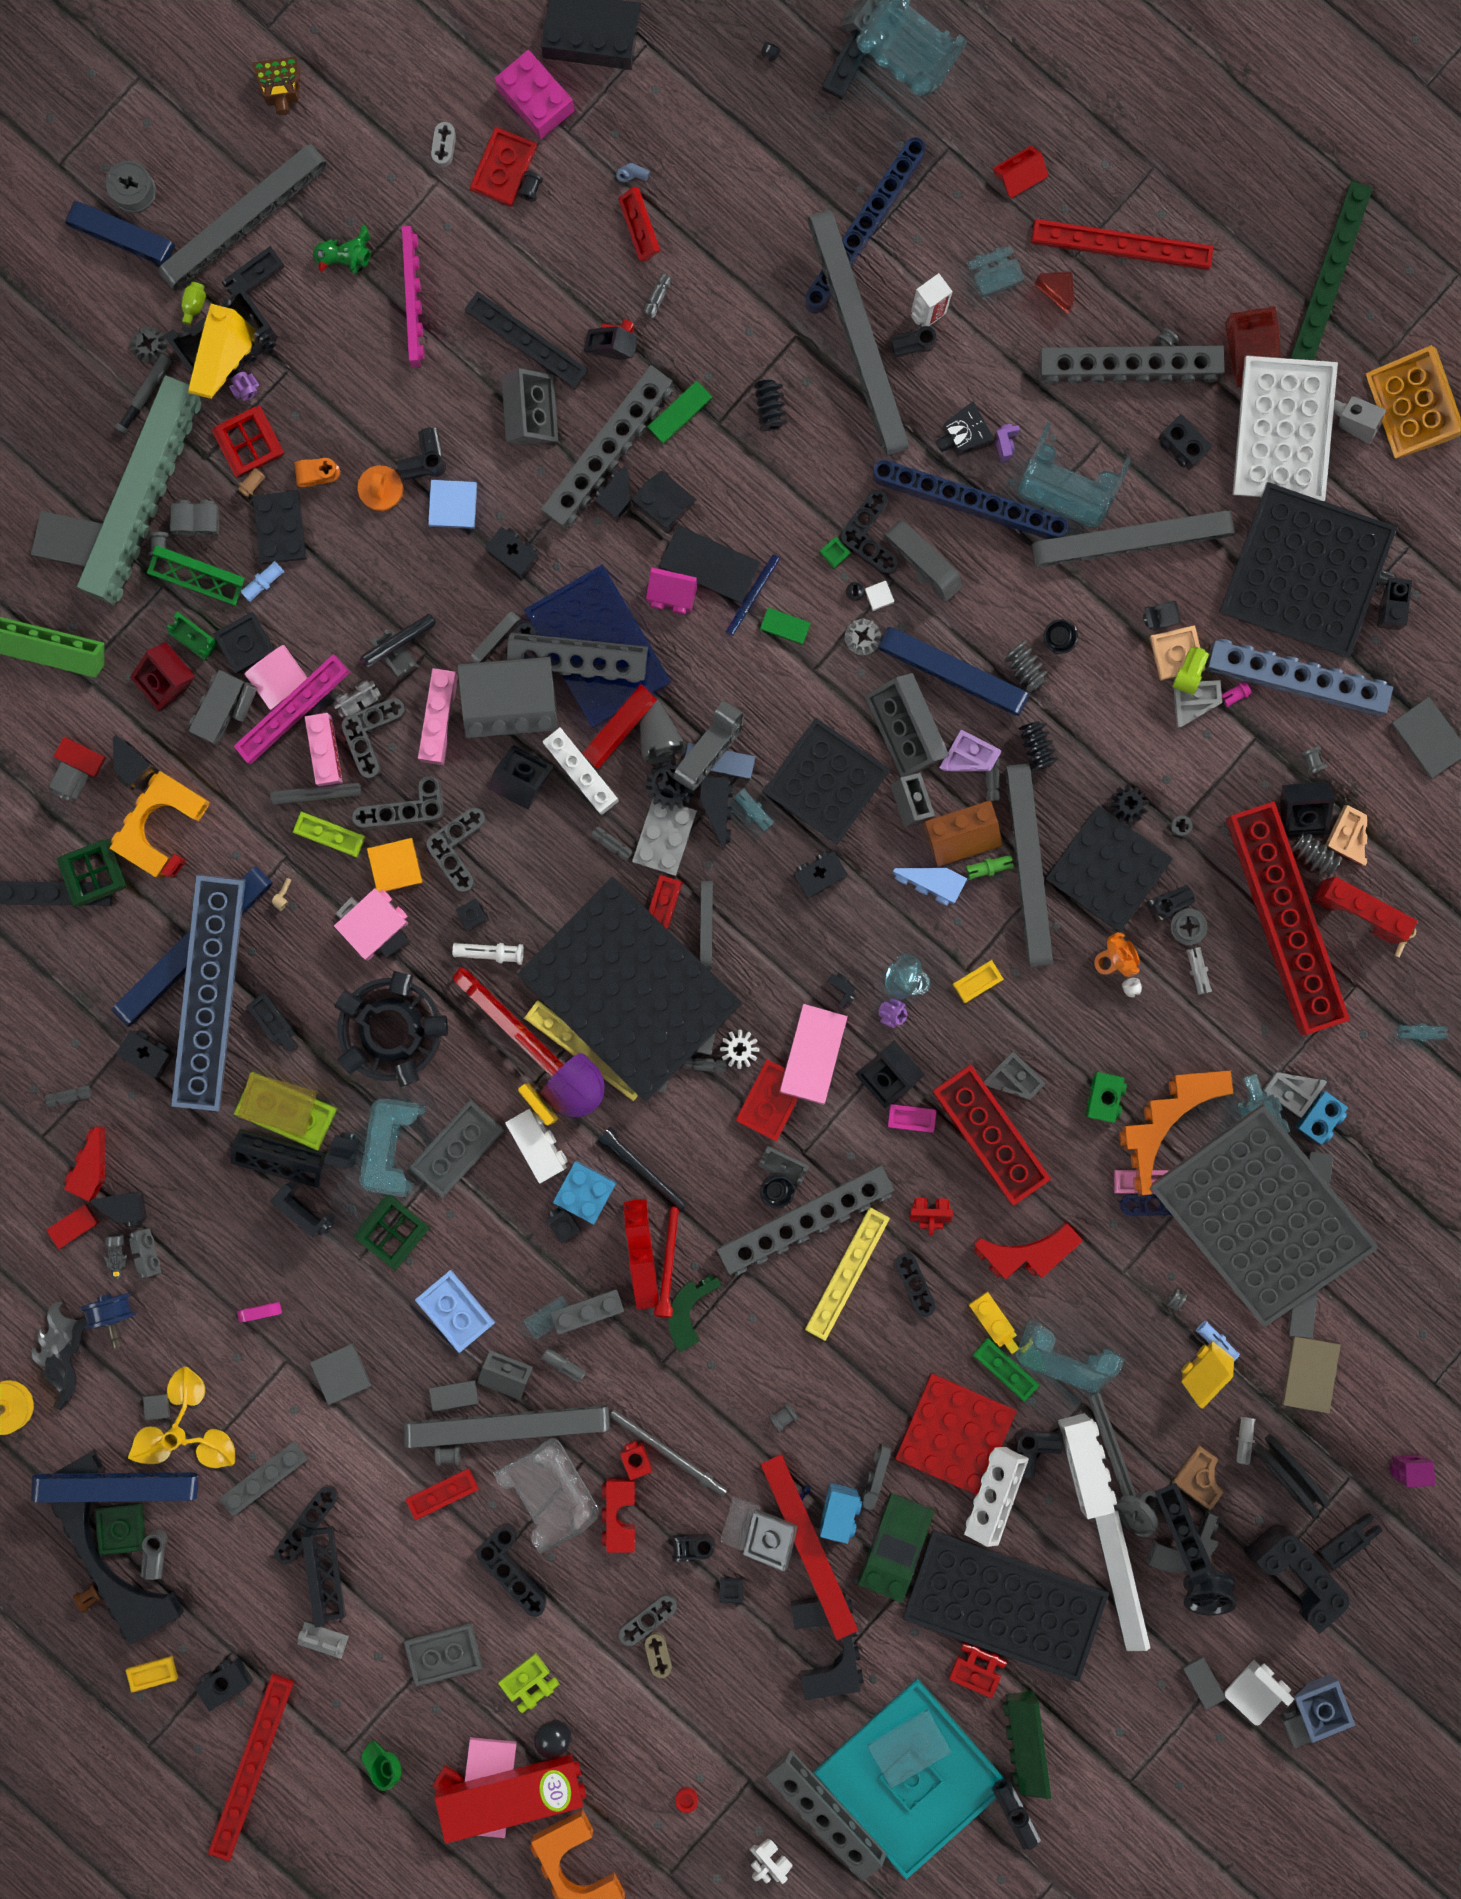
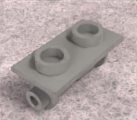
(363, 692)
(323, 1640)

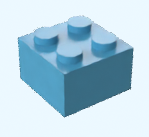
(585, 1192)
(839, 1512)

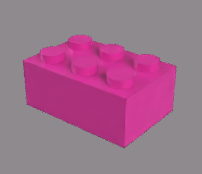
(534, 94)

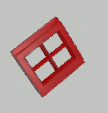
(229, 449)

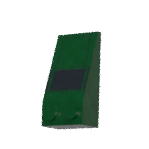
(895, 1547)

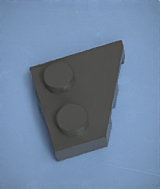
(1015, 1078)

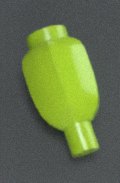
(192, 301)

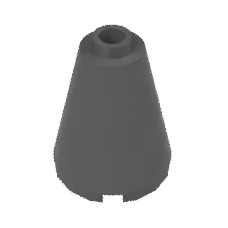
(659, 736)

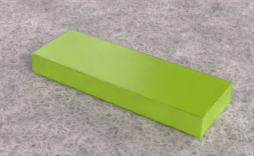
(329, 834)

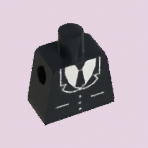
(965, 432)

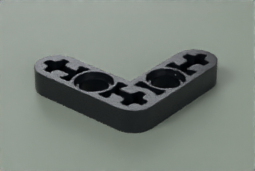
(861, 531)

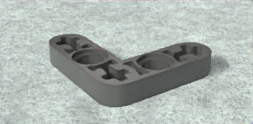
(364, 727)
(449, 842)

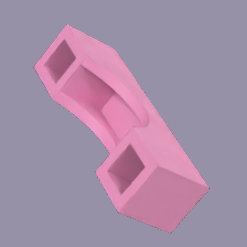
(438, 707)

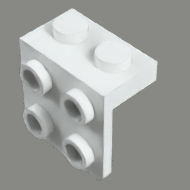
(1257, 1692)

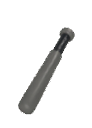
(147, 388)

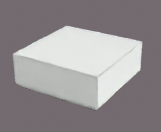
(879, 595)

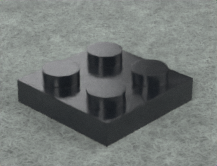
(244, 642)

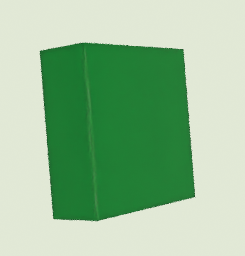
(834, 552)

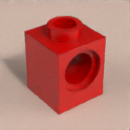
(635, 1471)

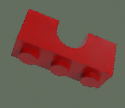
(618, 1536)

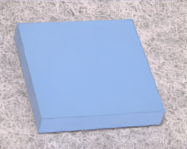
(452, 504)

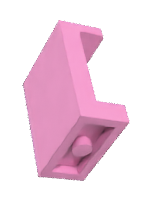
(371, 923)

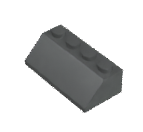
(907, 725)

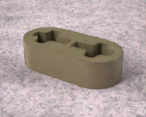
(663, 1653)

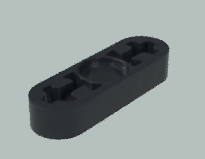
(916, 1303)

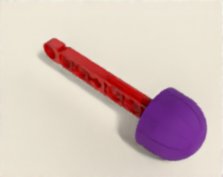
(574, 1086)

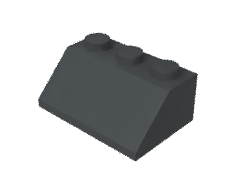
(529, 407)

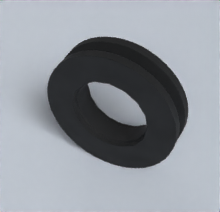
(1291, 1476)

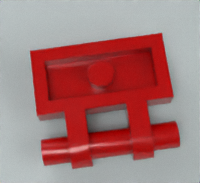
(975, 1676)

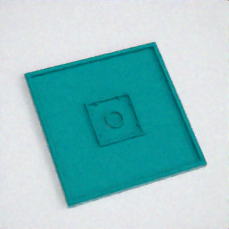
(924, 1809)

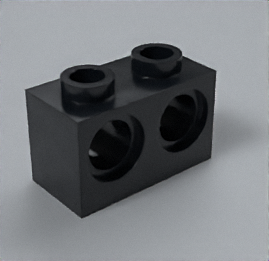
(1189, 439)

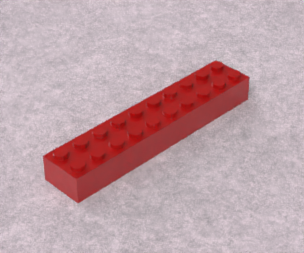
(1287, 918)

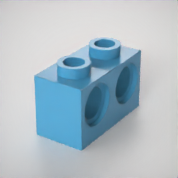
(1317, 1114)

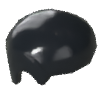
(1060, 636)
(777, 1190)
(552, 1739)

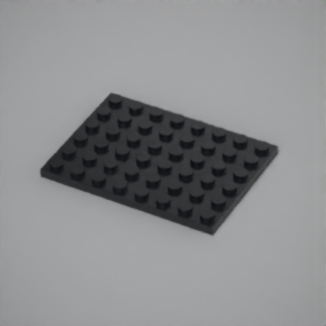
(629, 989)

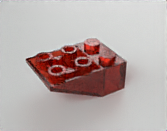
(1252, 334)

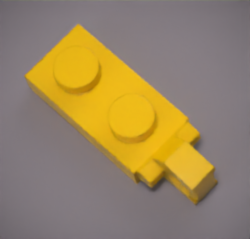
(994, 1321)

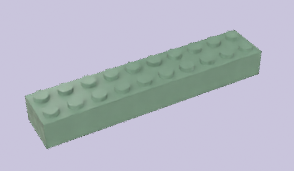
(139, 491)

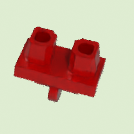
(931, 1218)

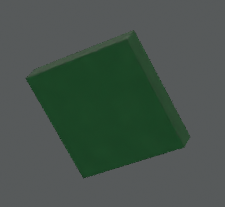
(120, 1528)

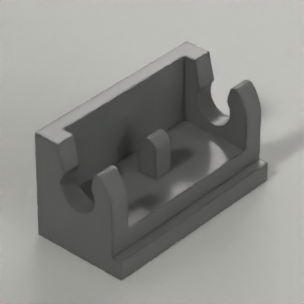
(398, 660)
(781, 1163)

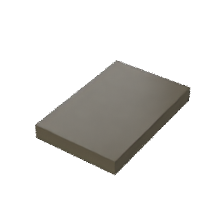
(1311, 1374)

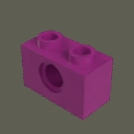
(1413, 1470)

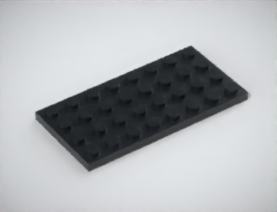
(1005, 1605)

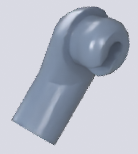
(632, 171)

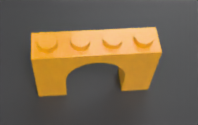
(131, 840)

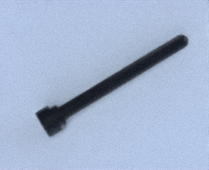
(611, 1139)

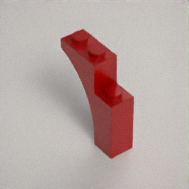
(641, 1253)
(1039, 1255)

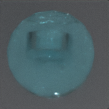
(904, 977)

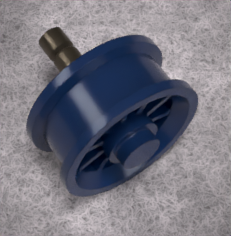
(108, 1312)

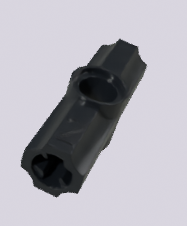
(1021, 1823)

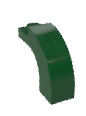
(680, 1324)

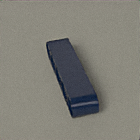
(119, 233)

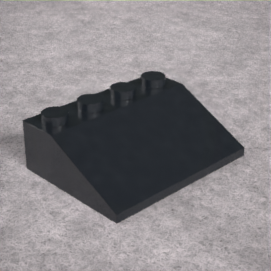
(591, 32)

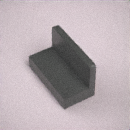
(504, 1375)

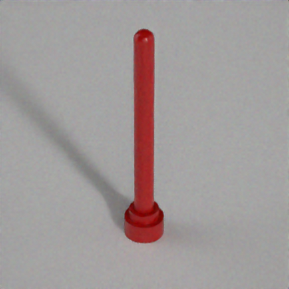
(663, 1306)

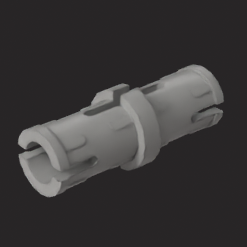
(1199, 970)

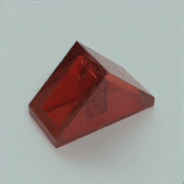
(1058, 287)

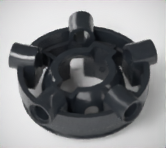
(351, 1005)

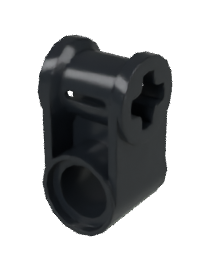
(690, 1547)

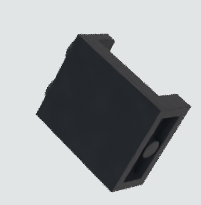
(300, 1216)

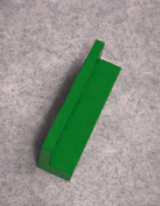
(198, 567)

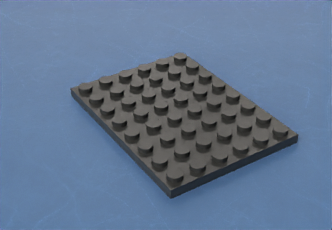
(1263, 1215)

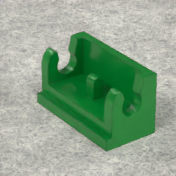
(192, 636)

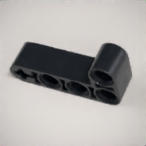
(516, 1573)

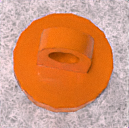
(380, 488)
(1122, 956)

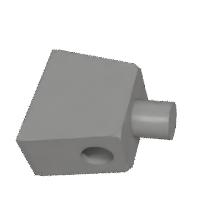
(1359, 418)

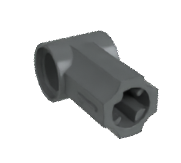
(153, 1556)

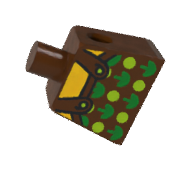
(279, 82)

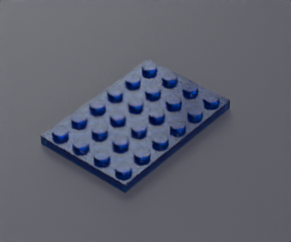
(596, 612)

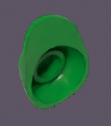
(381, 1766)

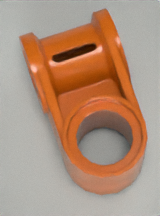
(312, 472)

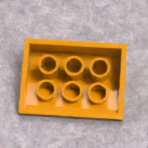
(1416, 402)

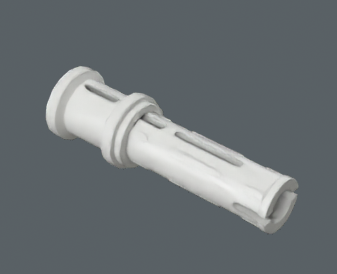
(499, 953)

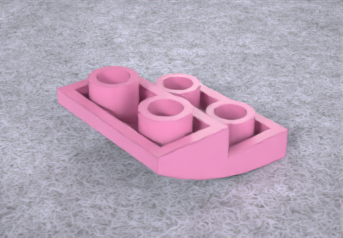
(276, 676)

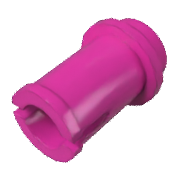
(1236, 694)

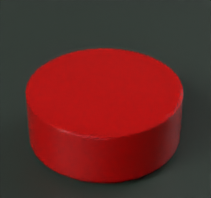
(686, 1800)

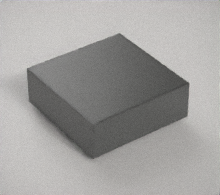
(156, 1406)

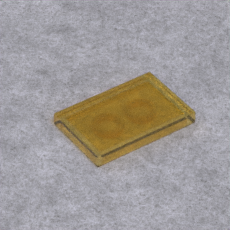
(277, 1104)

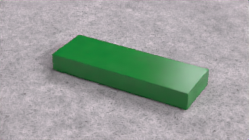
(679, 412)
(1005, 1369)

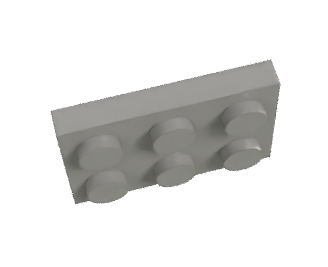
(664, 838)

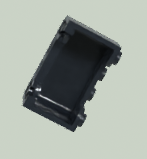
(187, 343)
(1323, 1598)

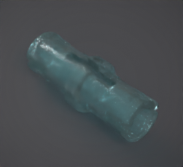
(754, 809)
(1422, 1032)

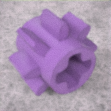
(244, 386)
(892, 1013)

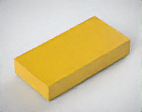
(977, 981)
(151, 1674)

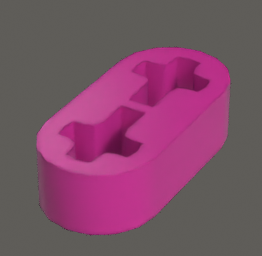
(259, 1312)

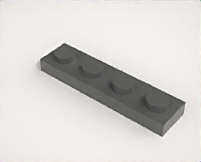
(264, 1478)

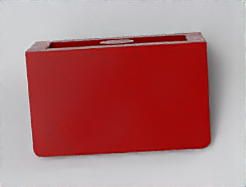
(1021, 171)

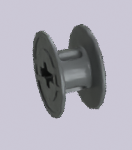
(130, 174)

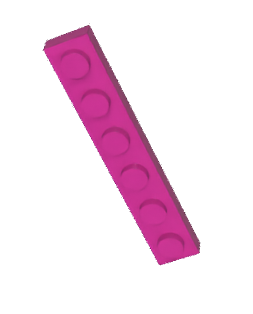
(412, 286)
(292, 709)

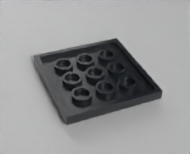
(826, 781)
(1108, 869)

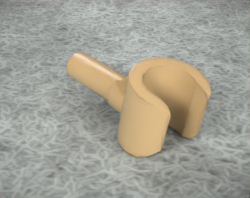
(278, 900)
(1401, 945)

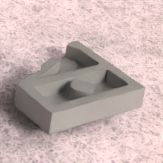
(1191, 707)
(1294, 1092)

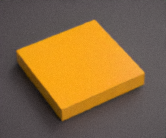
(395, 865)

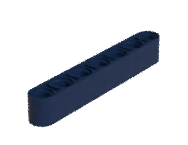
(953, 671)
(114, 1487)

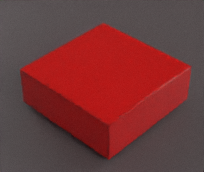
(173, 866)

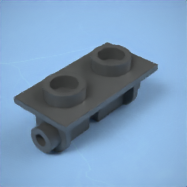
(148, 1262)

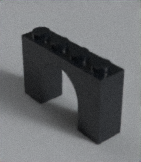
(838, 1677)

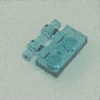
(998, 277)

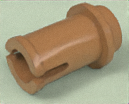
(251, 483)

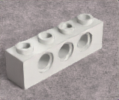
(580, 771)
(998, 1510)

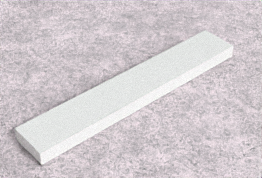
(1122, 1582)

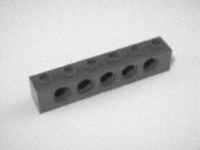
(588, 650)
(837, 1818)

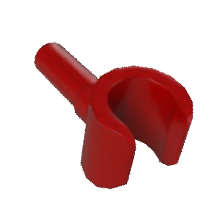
(626, 325)

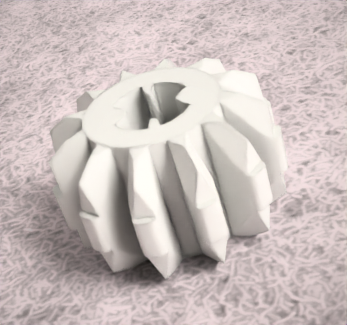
(734, 1043)

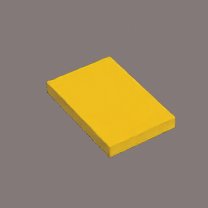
(538, 1104)

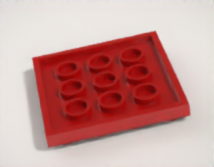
(954, 1433)

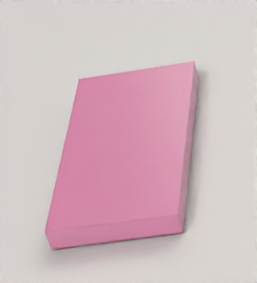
(813, 1054)
(489, 1758)

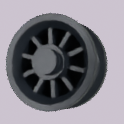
(1212, 1596)

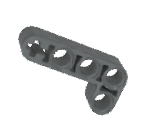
(925, 559)
(711, 747)
(398, 809)

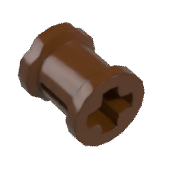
(87, 1598)

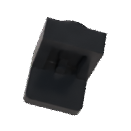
(1162, 616)
(841, 983)

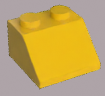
(1207, 1373)

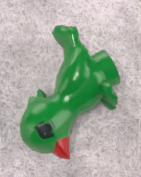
(351, 253)

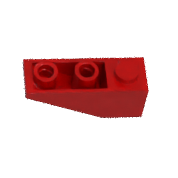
(89, 1171)

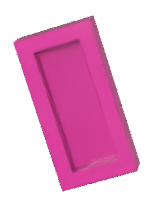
(912, 1118)

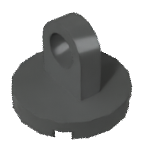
(1137, 1514)

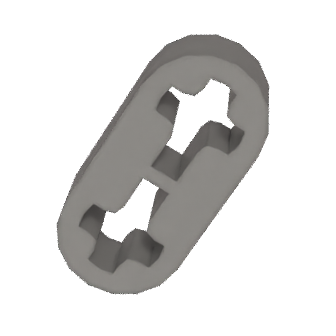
(448, 145)

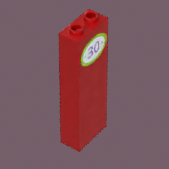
(509, 1798)

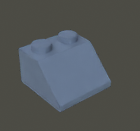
(1323, 1708)

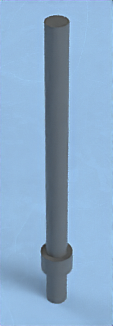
(705, 1479)

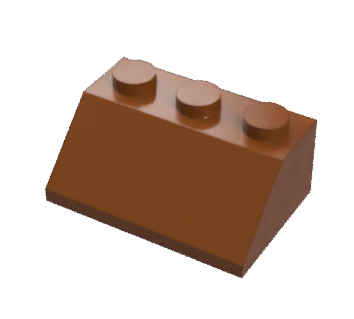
(963, 833)

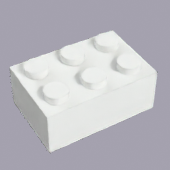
(537, 1145)

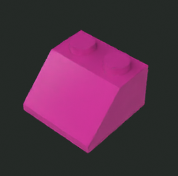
(671, 591)

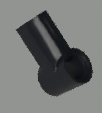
(911, 343)

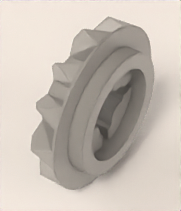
(852, 639)

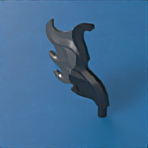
(57, 1348)

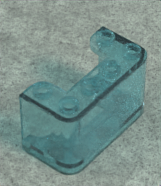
(909, 45)
(380, 1146)

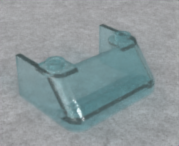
(1067, 491)

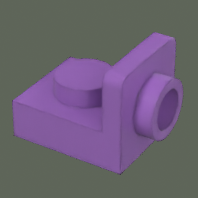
(1004, 444)

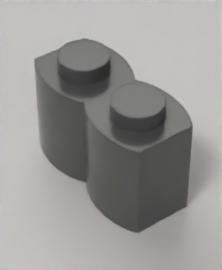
(195, 518)
(68, 782)

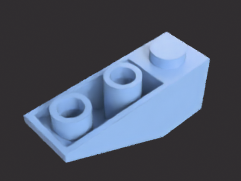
(937, 881)

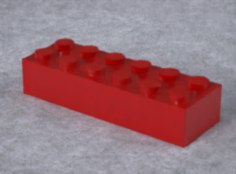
(991, 1135)

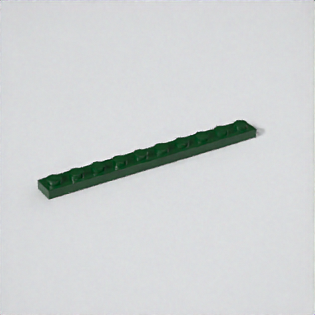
(1331, 271)

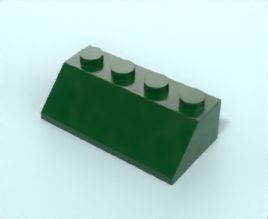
(1027, 1744)

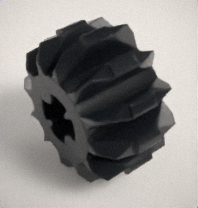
(1133, 797)

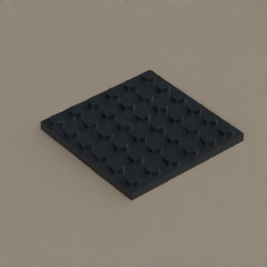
(1308, 570)

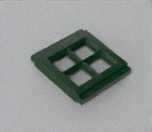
(71, 879)
(407, 1244)

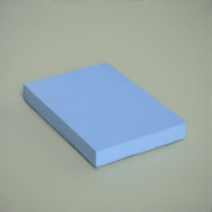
(454, 1311)

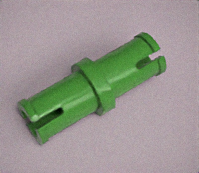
(989, 867)

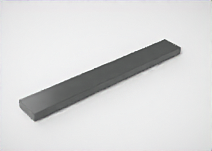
(1303, 1315)

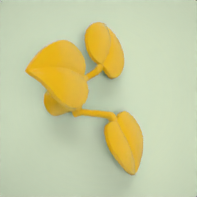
(154, 1447)

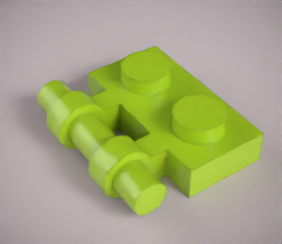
(523, 1678)

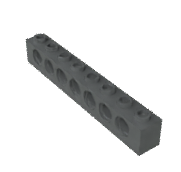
(1210, 356)
(651, 381)
(737, 1265)

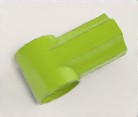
(1189, 675)

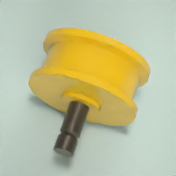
(15, 1406)

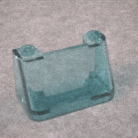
(1037, 1354)

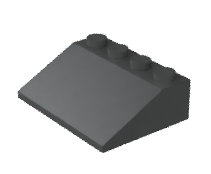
(508, 697)

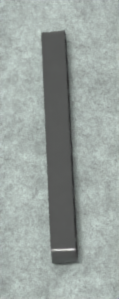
(857, 332)

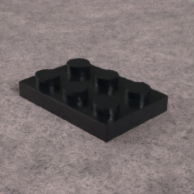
(279, 527)

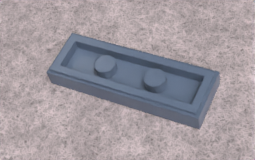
(732, 764)

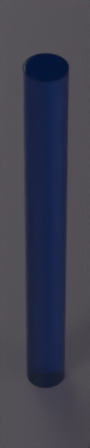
(753, 594)

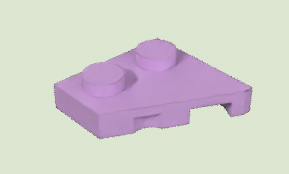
(970, 754)

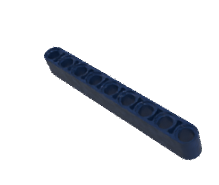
(871, 216)
(961, 491)
(174, 962)

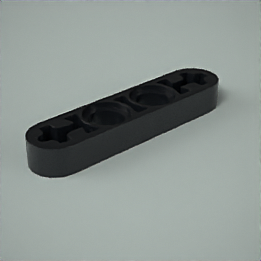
(304, 1523)

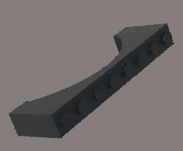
(133, 1608)

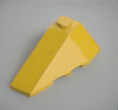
(221, 347)

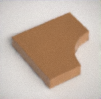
(1198, 1478)

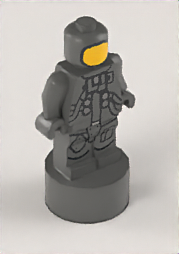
(115, 1259)

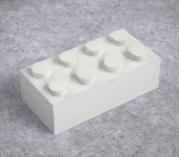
(1086, 1466)

